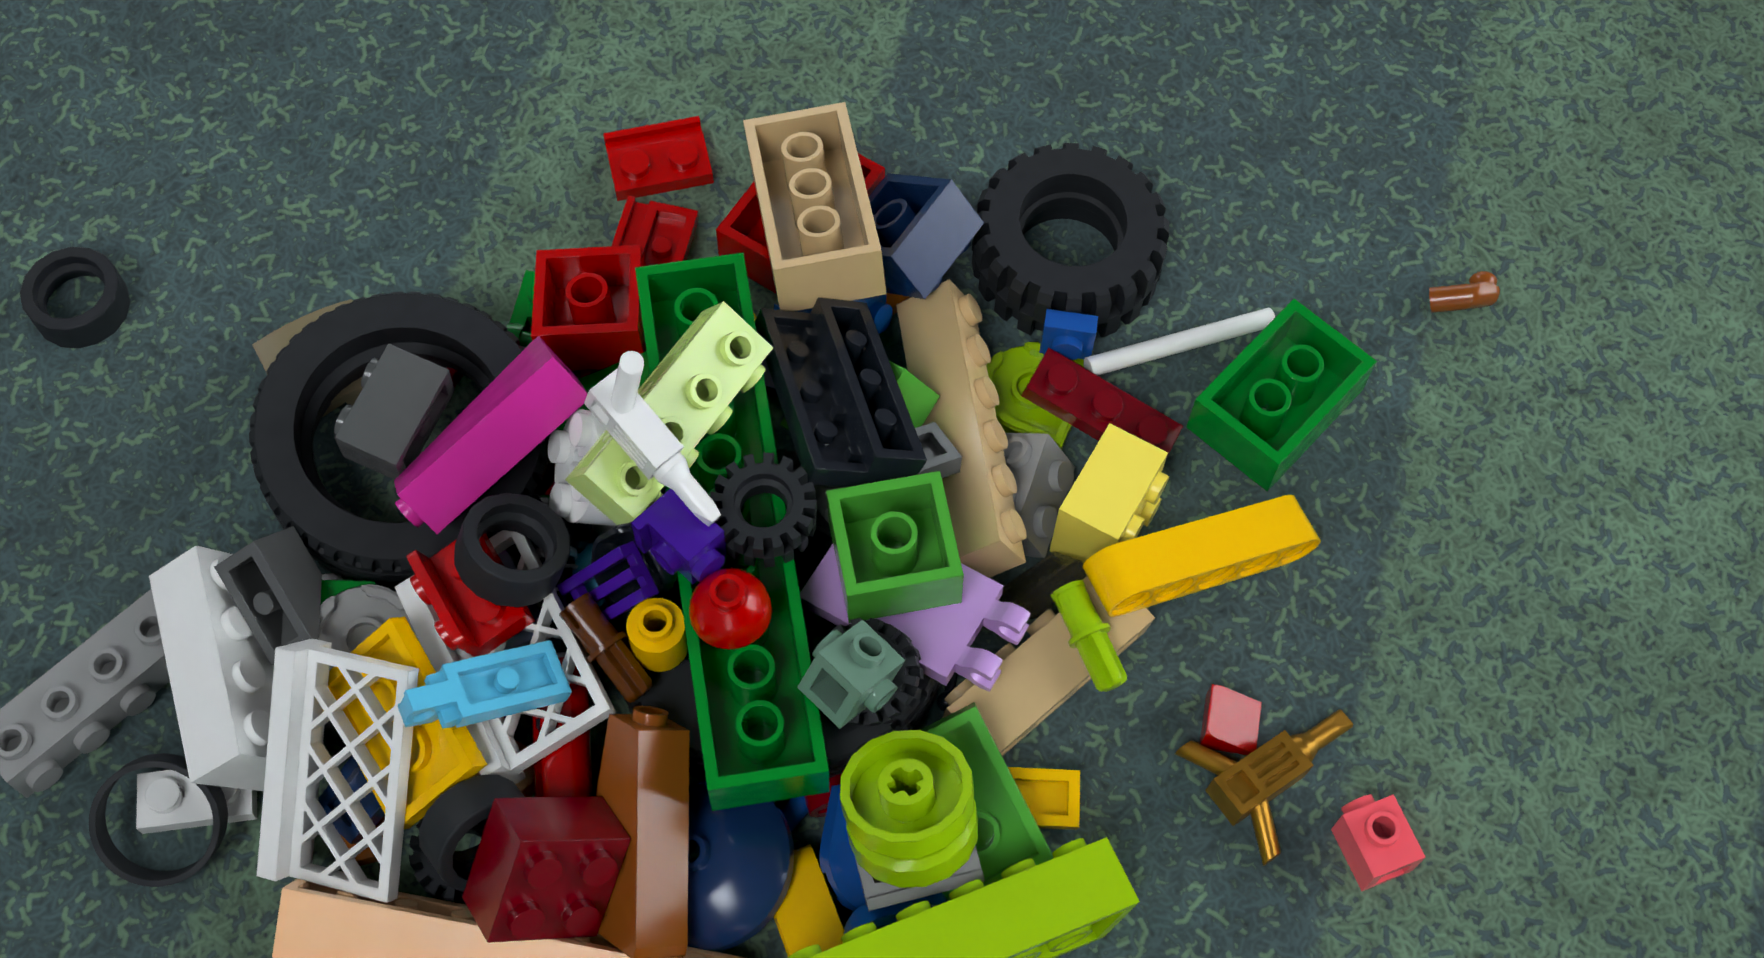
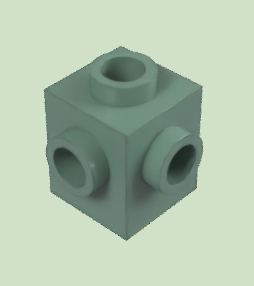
(858, 663)

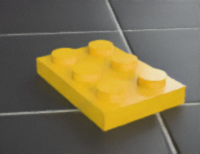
(438, 754)

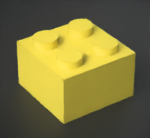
(1111, 495)

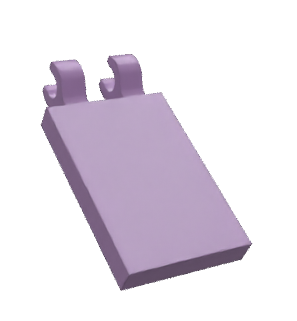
(938, 633)

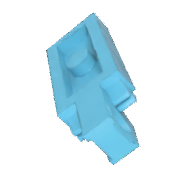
(488, 687)

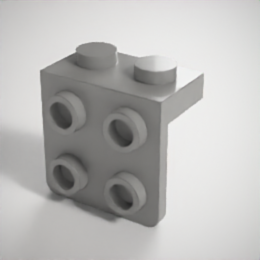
(1042, 482)

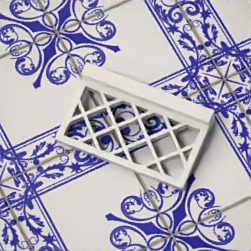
(496, 736)
(300, 761)

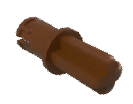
(606, 647)

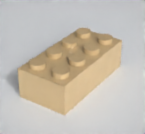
(814, 207)

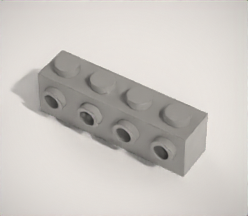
(82, 699)

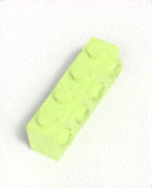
(689, 396)

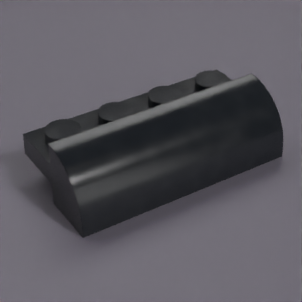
(840, 394)

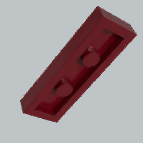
(1093, 402)

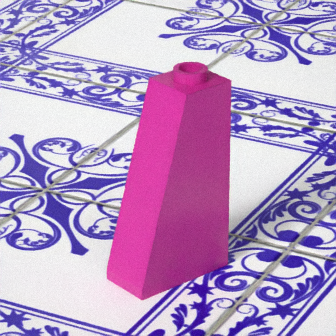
(489, 437)

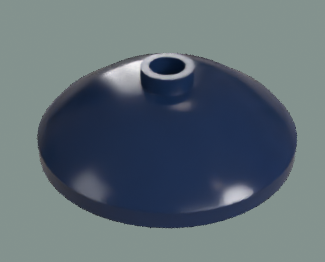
(739, 871)

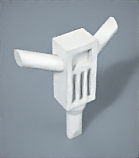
(645, 436)

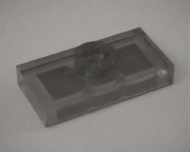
(1036, 584)

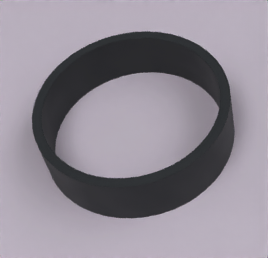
(117, 861)

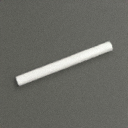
(1178, 342)

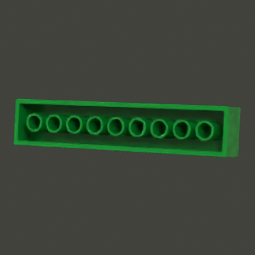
(753, 721)

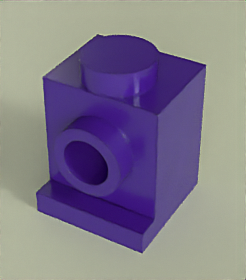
(679, 538)

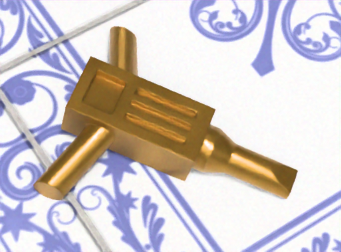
(1251, 783)

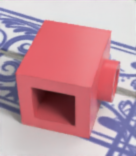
(1376, 840)

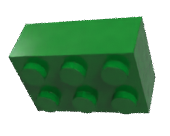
(1280, 394)

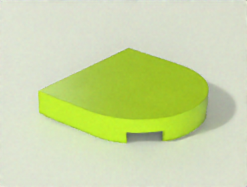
(1010, 374)

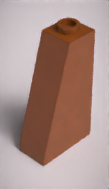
(648, 791)

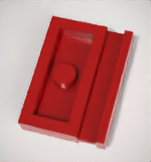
(658, 158)
(659, 228)

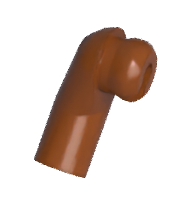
(1479, 293)

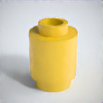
(657, 634)

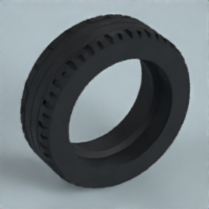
(323, 363)

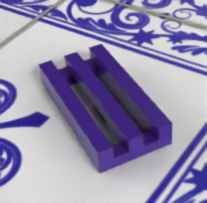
(637, 570)

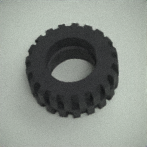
(1080, 188)

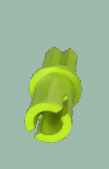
(1089, 635)

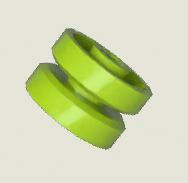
(909, 808)

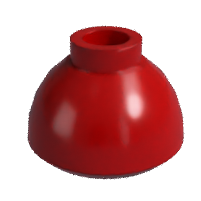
(730, 608)

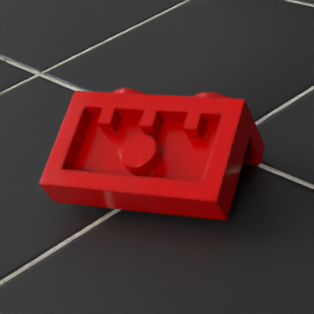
(464, 617)

